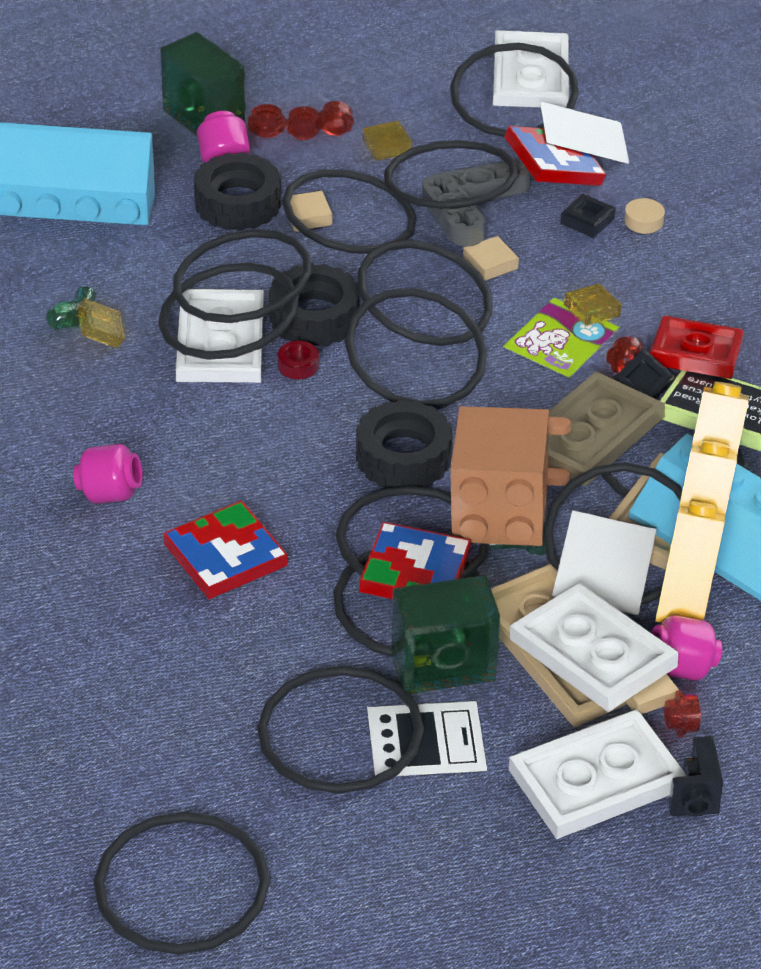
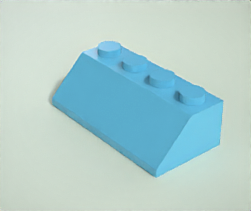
(76, 173)
(741, 537)

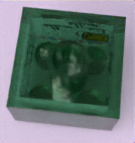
(200, 81)
(445, 634)

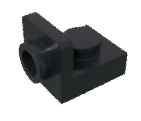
(702, 787)

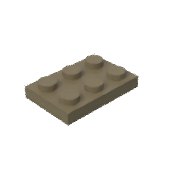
(604, 424)

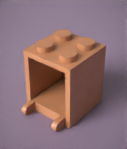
(503, 474)

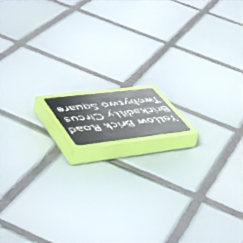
(685, 396)

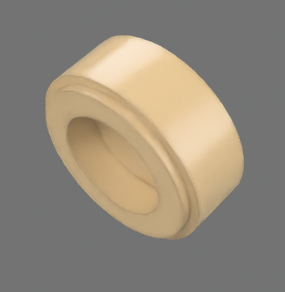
(644, 215)

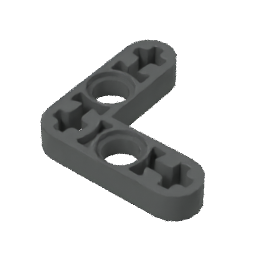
(467, 224)

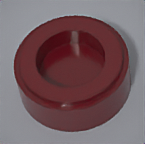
(298, 360)

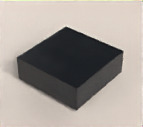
(588, 215)
(645, 375)

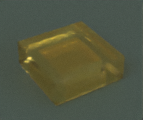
(386, 140)
(592, 304)
(101, 323)

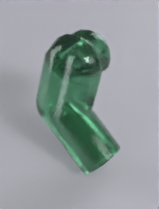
(66, 313)

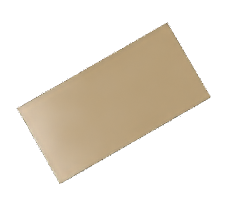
(514, 602)

